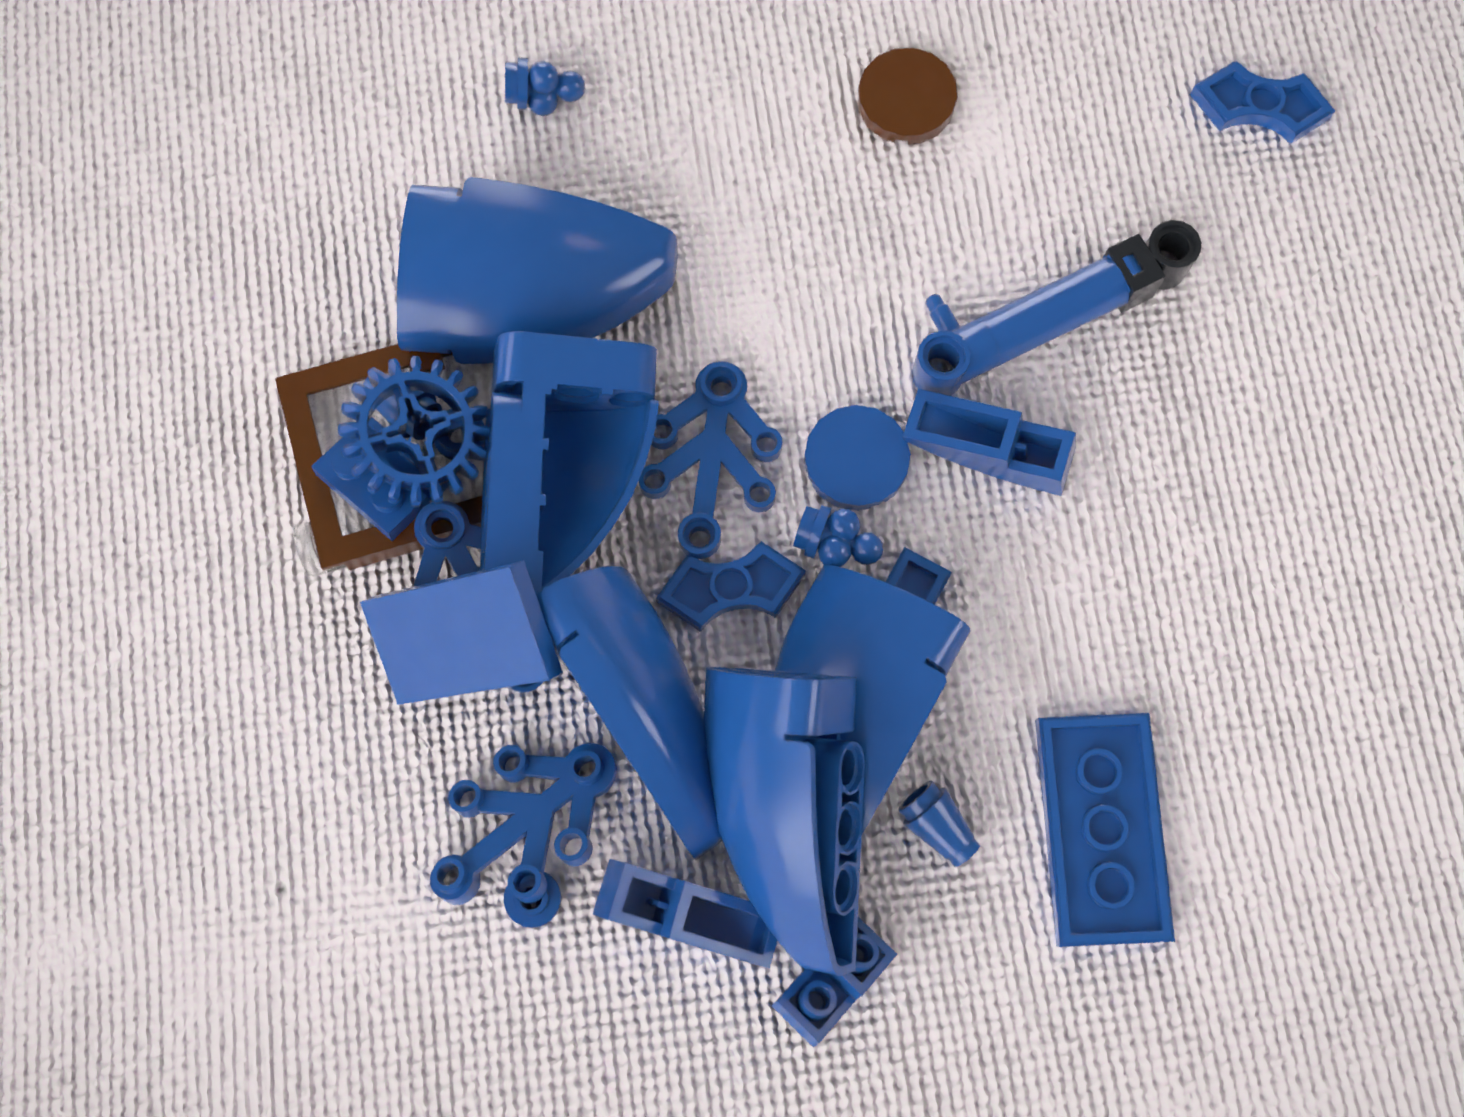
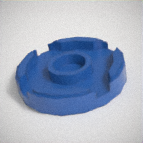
(856, 457)

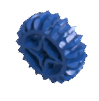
(391, 439)

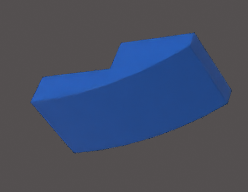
(820, 999)

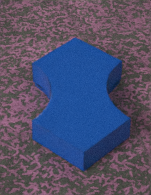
(1282, 105)
(755, 582)

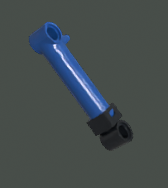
(1120, 280)

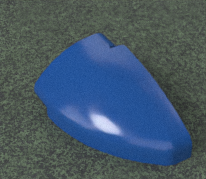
(522, 263)
(562, 447)
(894, 649)
(639, 691)
(790, 804)

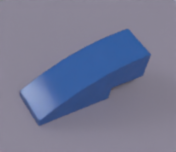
(991, 440)
(684, 913)

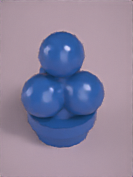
(540, 86)
(836, 537)

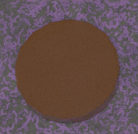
(907, 95)

